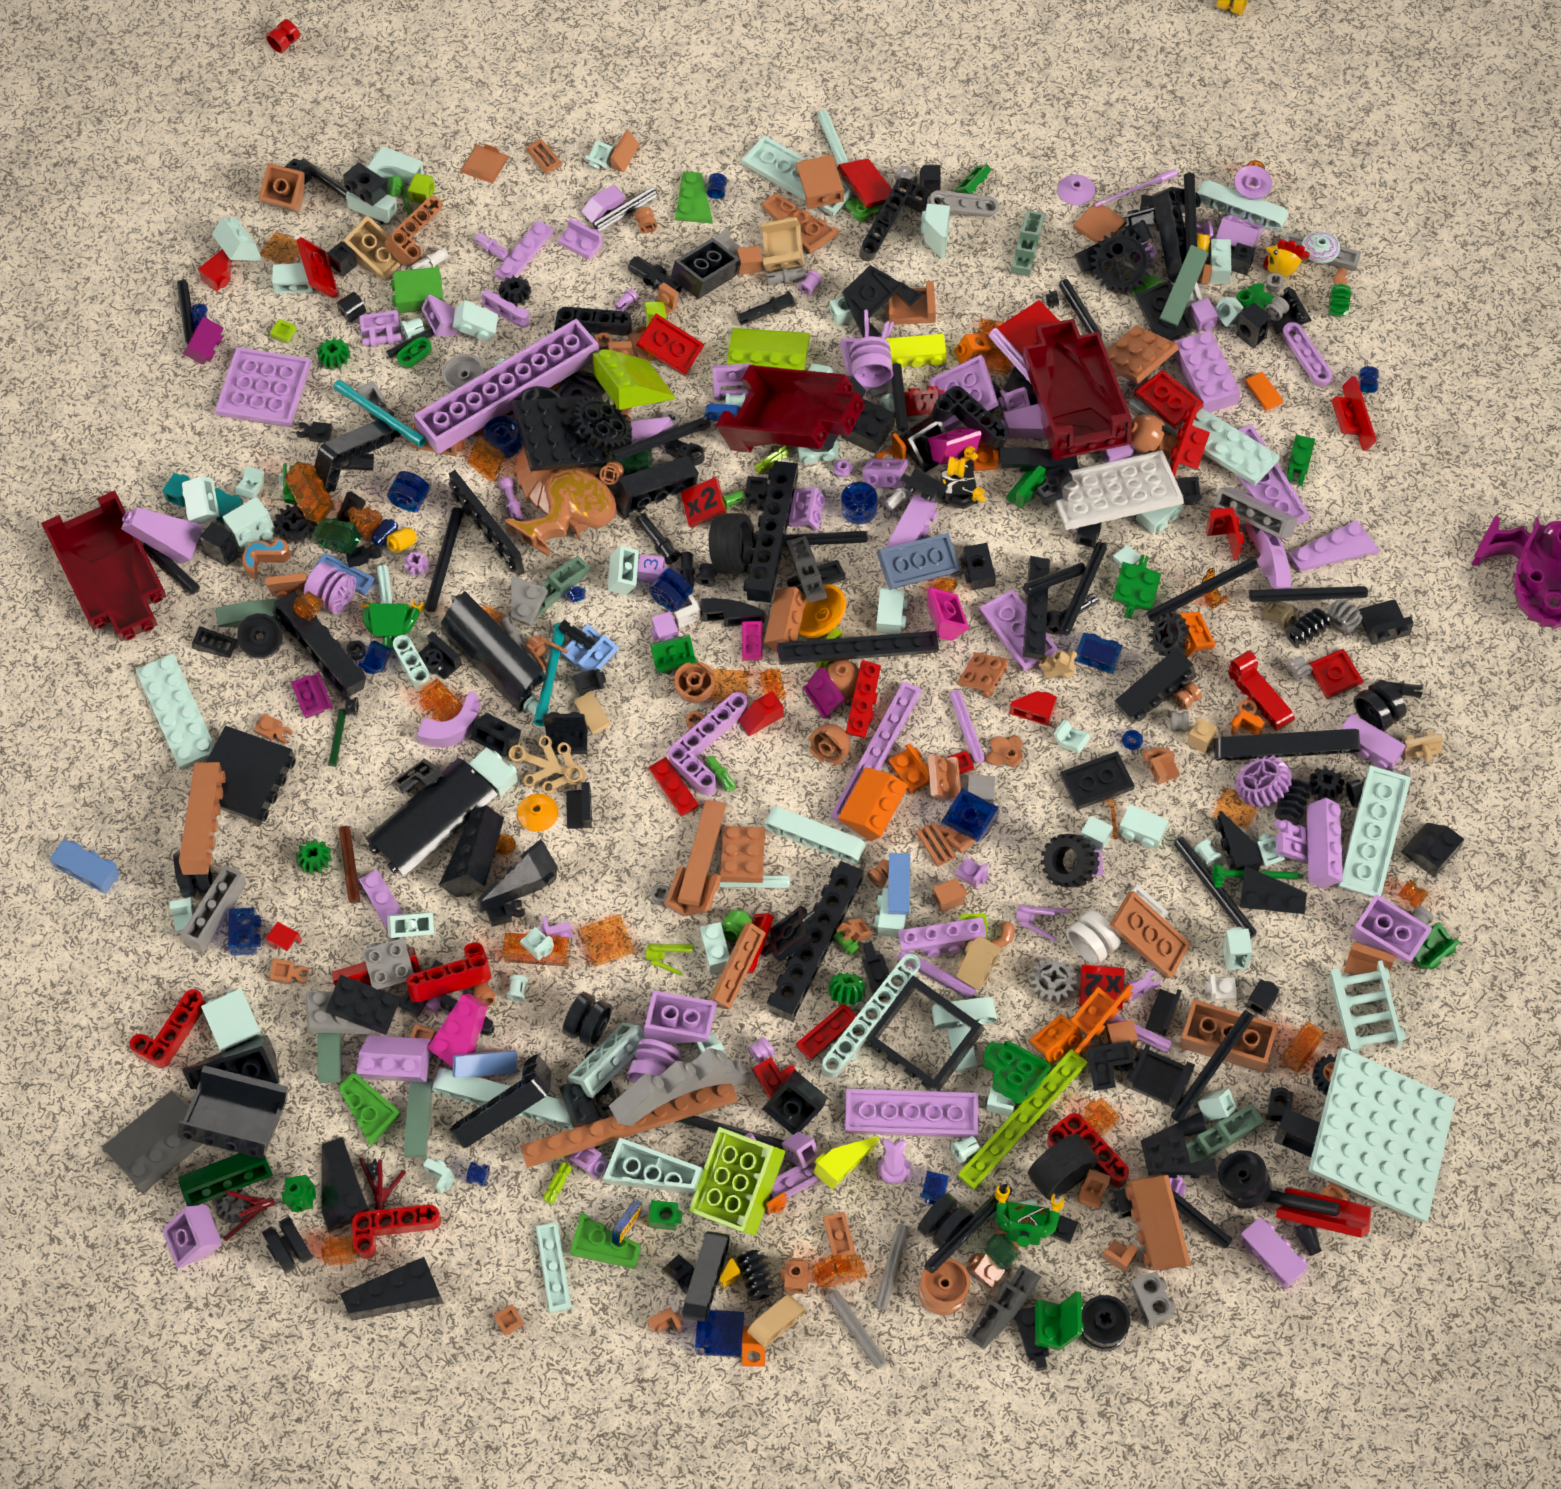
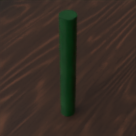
(337, 738)

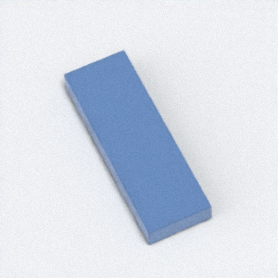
(363, 580)
(899, 884)
(484, 1064)

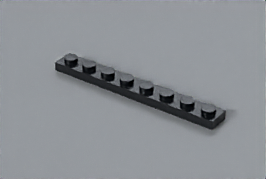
(857, 647)

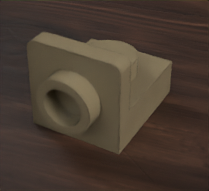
(1279, 613)

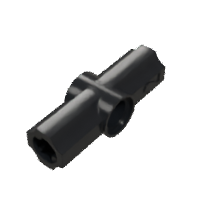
(652, 275)

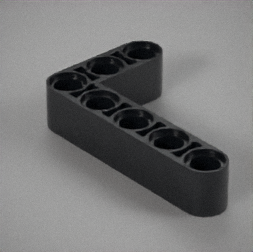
(1169, 210)
(891, 213)
(349, 447)
(505, 1106)

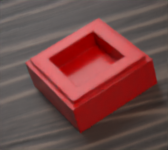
(964, 762)

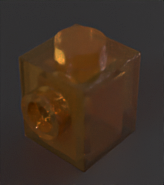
(1101, 1116)
(339, 1251)

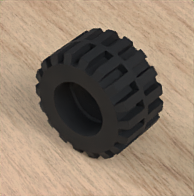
(1085, 860)

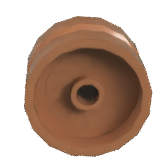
(943, 1299)

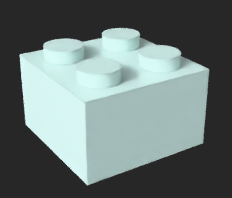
(249, 523)

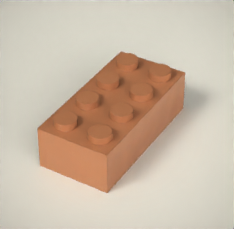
(1210, 1024)

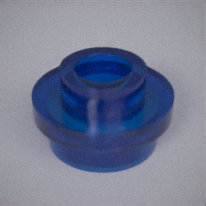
(576, 594)
(1135, 735)

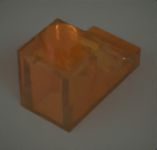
(365, 520)

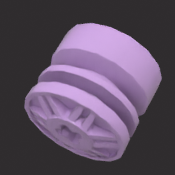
(871, 361)
(331, 586)
(653, 1059)

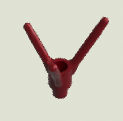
(380, 1193)
(256, 1206)

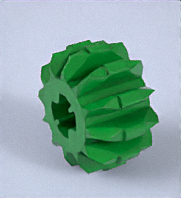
(1339, 300)
(333, 353)
(313, 856)
(846, 988)

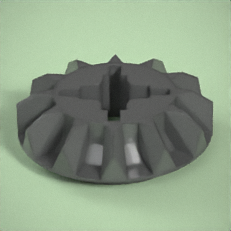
(228, 1215)

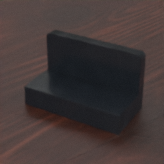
(450, 657)
(579, 807)
(1163, 1011)

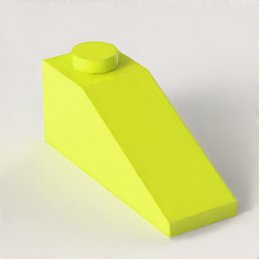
(842, 1160)

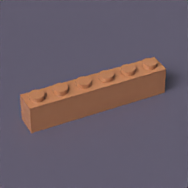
(201, 818)

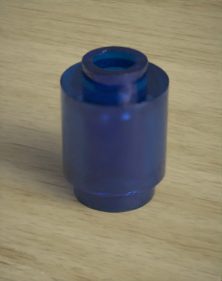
(381, 532)

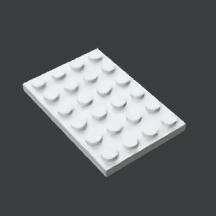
(1118, 490)

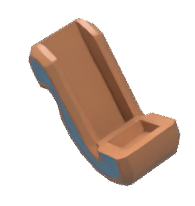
(264, 552)

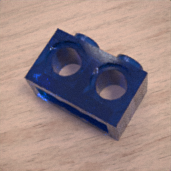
(238, 932)

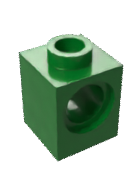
(658, 1208)

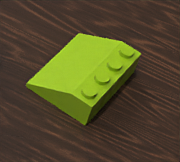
(769, 348)
(629, 379)
(737, 1181)

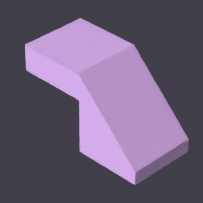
(601, 202)

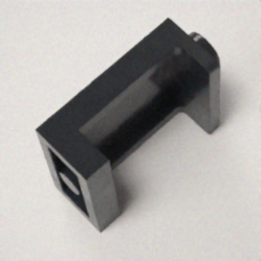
(1159, 1077)

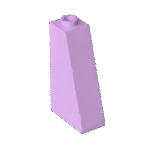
(1024, 422)
(164, 533)

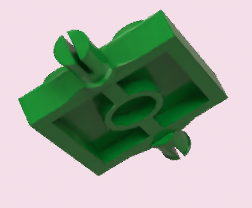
(1136, 586)

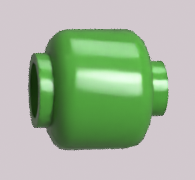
(734, 924)

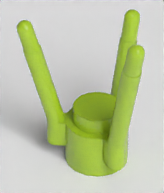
(657, 952)

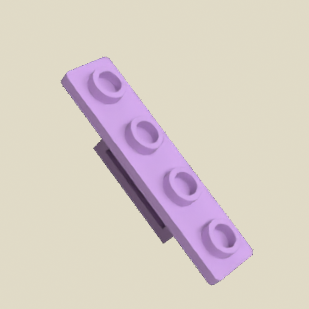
(942, 937)

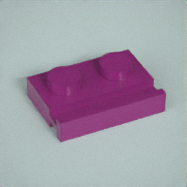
(823, 693)
(311, 695)

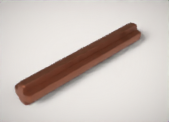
(349, 864)

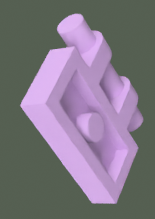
(380, 323)
(1292, 841)

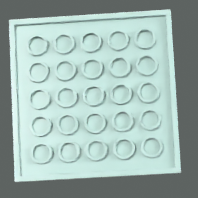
(1382, 1135)

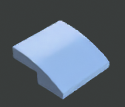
(590, 658)

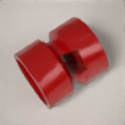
(282, 36)

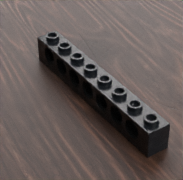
(772, 532)
(788, 1006)

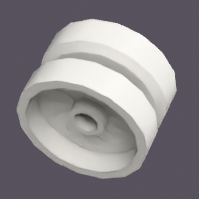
(1093, 937)

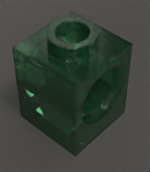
(1002, 1251)

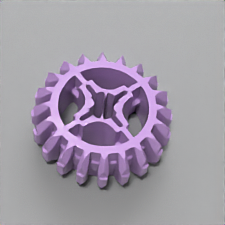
(1263, 781)

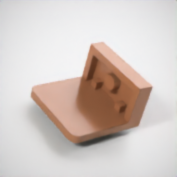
(711, 886)

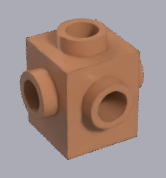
(796, 1276)

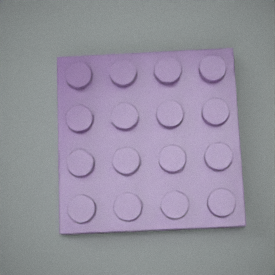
(263, 387)

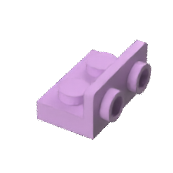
(581, 239)
(884, 472)
(806, 508)

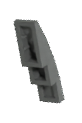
(806, 569)
(1005, 1306)

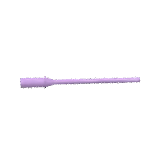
(1158, 179)

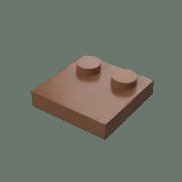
(285, 584)

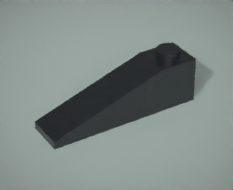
(527, 877)
(251, 1058)

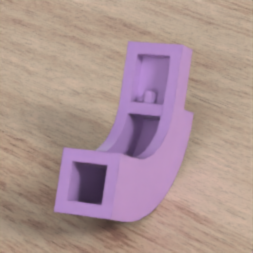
(453, 731)

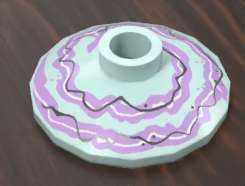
(1322, 252)

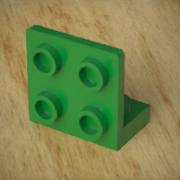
(1058, 1323)

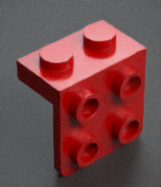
(1225, 521)

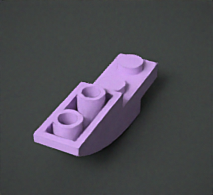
(1272, 558)

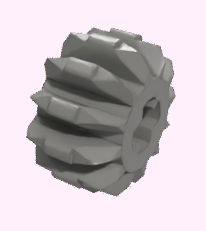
(1344, 616)

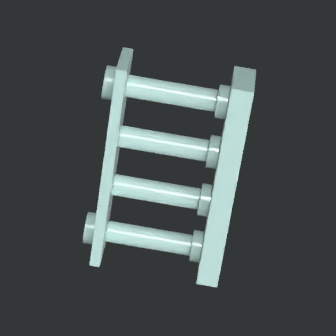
(1350, 1022)

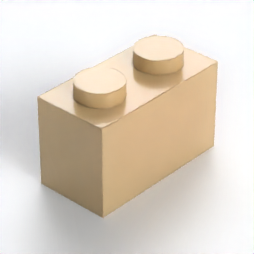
(978, 962)

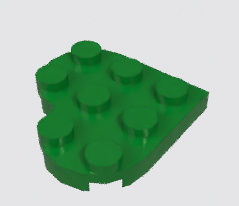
(1015, 1070)

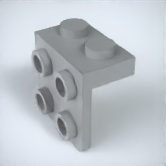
(388, 963)

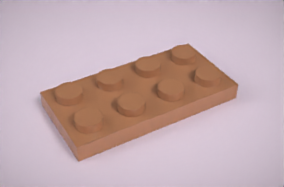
(1150, 934)

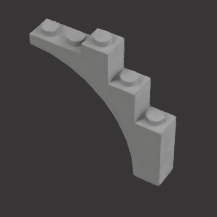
(680, 1078)

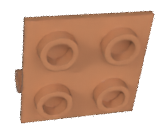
(983, 673)

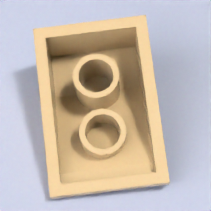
(369, 248)

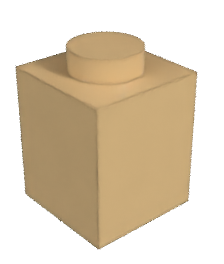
(1201, 735)

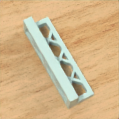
(609, 1060)

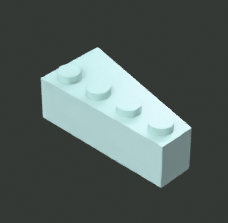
(650, 1169)

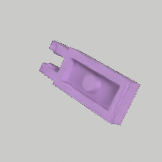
(505, 309)

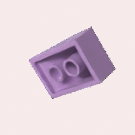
(1390, 929)
(679, 1018)

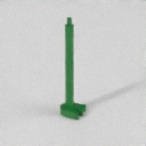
(1219, 873)

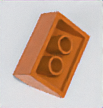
(872, 803)

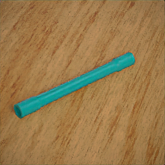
(410, 434)
(542, 708)

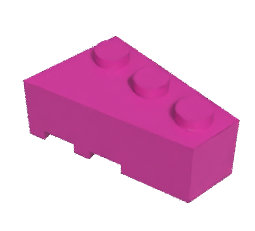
(460, 1029)

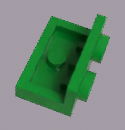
(1026, 487)
(672, 653)
(1435, 947)

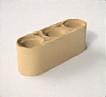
(776, 1320)

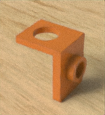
(968, 345)
(898, 449)
(777, 1204)
(748, 1345)

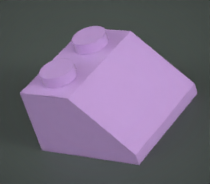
(1239, 231)
(191, 1235)

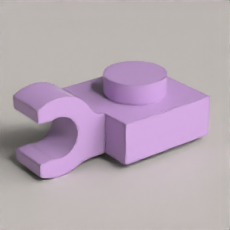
(1142, 986)

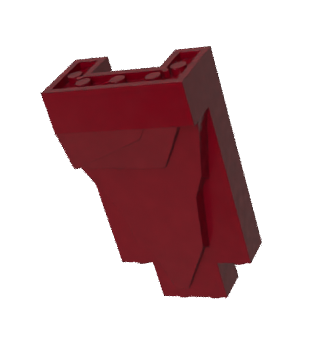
(1076, 391)
(791, 409)
(107, 568)

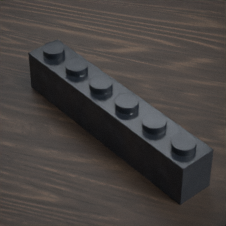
(321, 648)

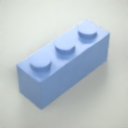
(85, 866)

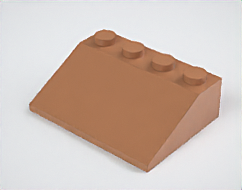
(1157, 1222)

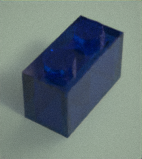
(1098, 652)

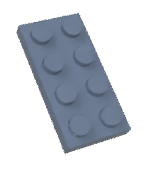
(918, 561)

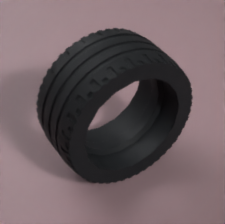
(731, 543)
(1062, 1166)

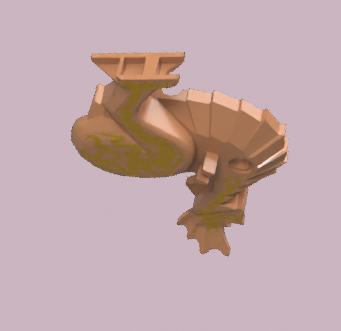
(568, 497)

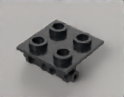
(1295, 314)

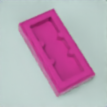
(752, 641)

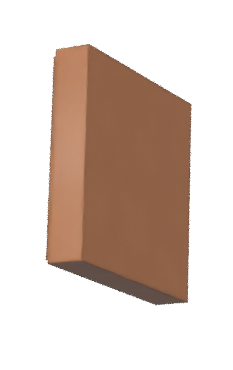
(1099, 222)

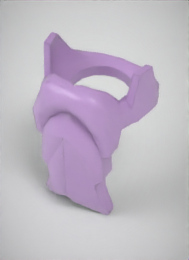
(894, 1166)

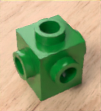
(299, 1193)

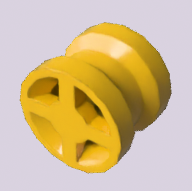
(956, 467)

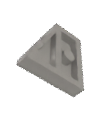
(526, 600)

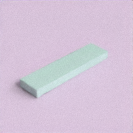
(553, 1267)

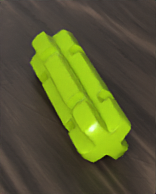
(768, 461)
(557, 1183)

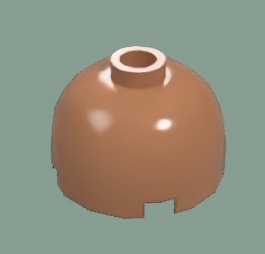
(1146, 433)
(844, 675)
(694, 682)
(827, 740)

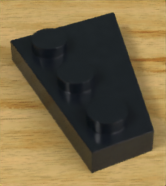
(1270, 894)

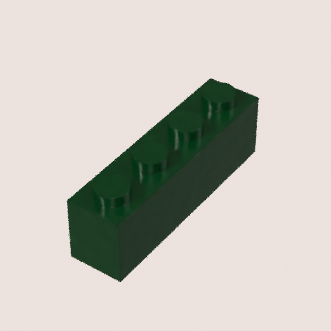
(224, 1175)

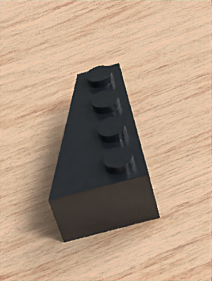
(654, 484)
(1156, 686)
(474, 853)
(394, 1291)

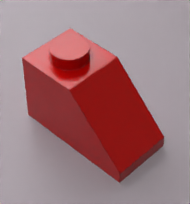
(216, 271)
(1035, 707)
(762, 713)

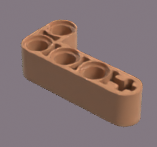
(414, 225)

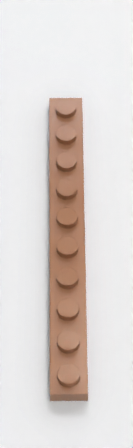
(609, 1130)

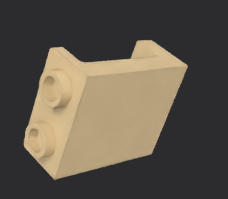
(782, 244)

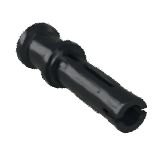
(774, 305)
(662, 544)

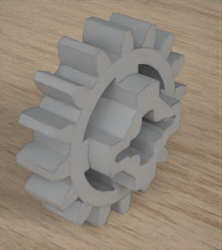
(1042, 977)

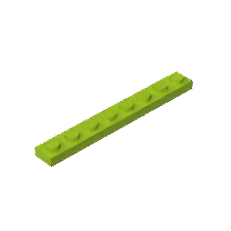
(1022, 1120)

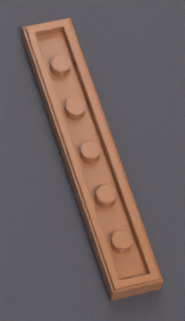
(702, 853)

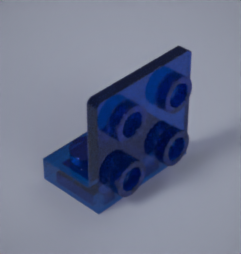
(720, 1334)

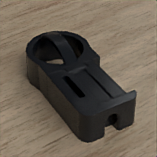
(681, 449)

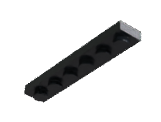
(1036, 611)

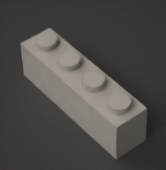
(1257, 512)
(213, 908)

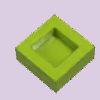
(283, 331)

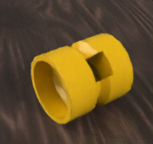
(1236, 7)

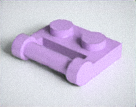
(728, 376)

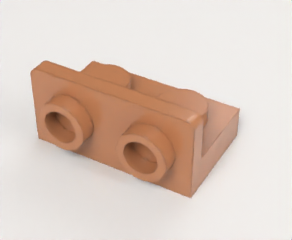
(944, 777)

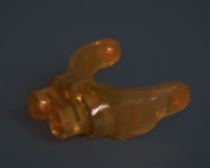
(1213, 598)

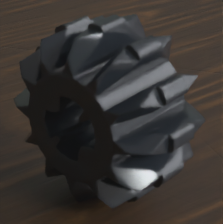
(515, 290)
(1327, 776)

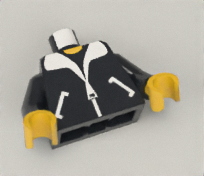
(963, 491)

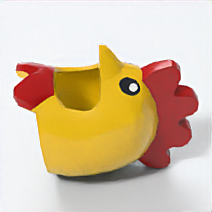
(1286, 257)

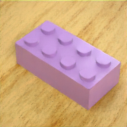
(1207, 371)

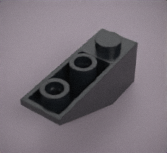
(1238, 845)

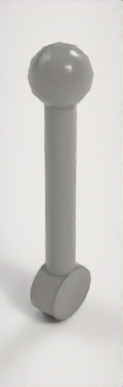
(385, 551)

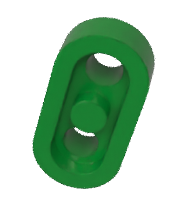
(413, 353)

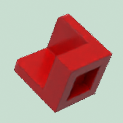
(282, 937)

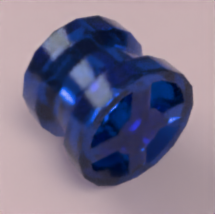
(478, 1174)

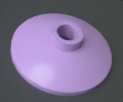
(1253, 176)
(1076, 195)

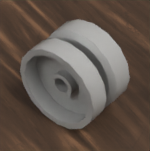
(461, 370)

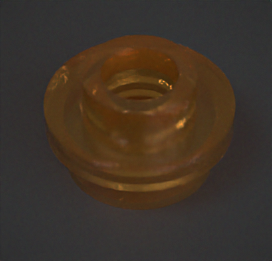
(506, 844)

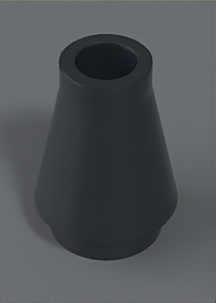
(1309, 1238)

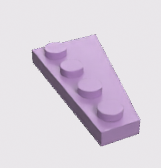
(1339, 545)

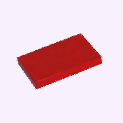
(865, 182)
(317, 267)
(1022, 327)
(670, 344)
(1167, 398)

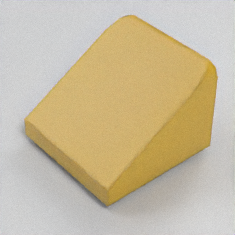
(730, 1274)

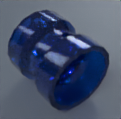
(717, 184)
(1369, 379)

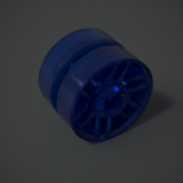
(504, 435)
(408, 491)
(859, 503)
(670, 590)

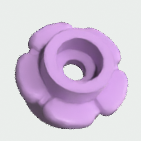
(842, 472)

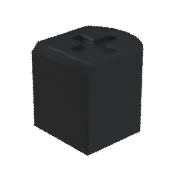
(930, 177)
(351, 306)

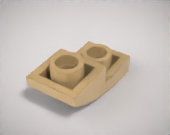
(593, 712)

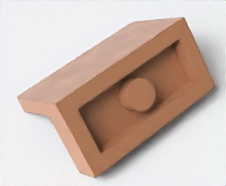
(1365, 960)

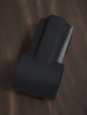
(363, 462)

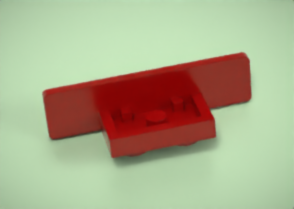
(1353, 414)
(1190, 443)
(863, 699)

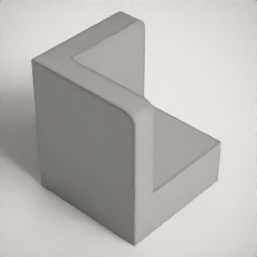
(724, 239)
(371, 392)

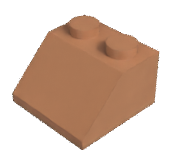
(282, 188)

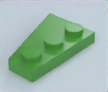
(693, 200)
(369, 1108)
(594, 1243)

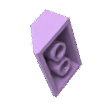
(394, 1059)

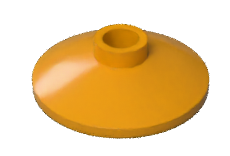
(538, 820)

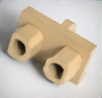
(1059, 664)
(1423, 747)

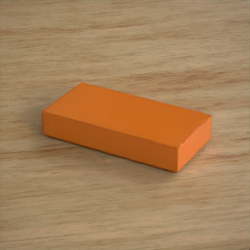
(1263, 391)

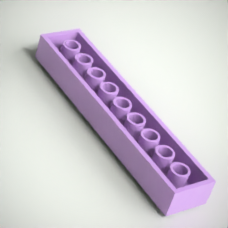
(494, 391)

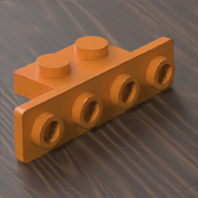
(1095, 1012)

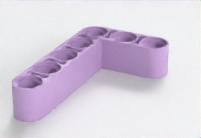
(704, 740)

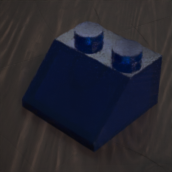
(971, 815)

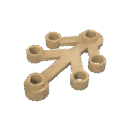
(551, 766)

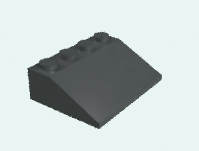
(151, 1143)

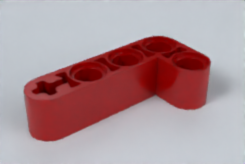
(1251, 683)
(451, 976)
(171, 1027)
(1100, 1147)
(396, 1226)

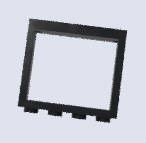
(955, 1059)

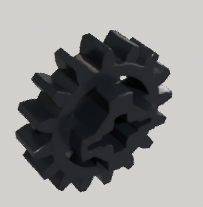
(295, 522)
(1169, 633)

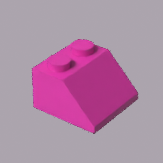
(953, 443)
(946, 614)

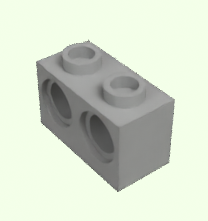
(1147, 1300)

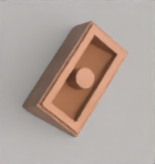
(624, 152)

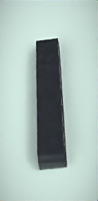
(1287, 744)

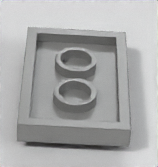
(322, 1022)

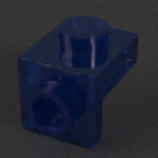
(375, 658)
(934, 1186)

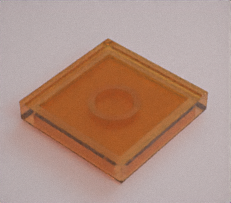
(607, 940)

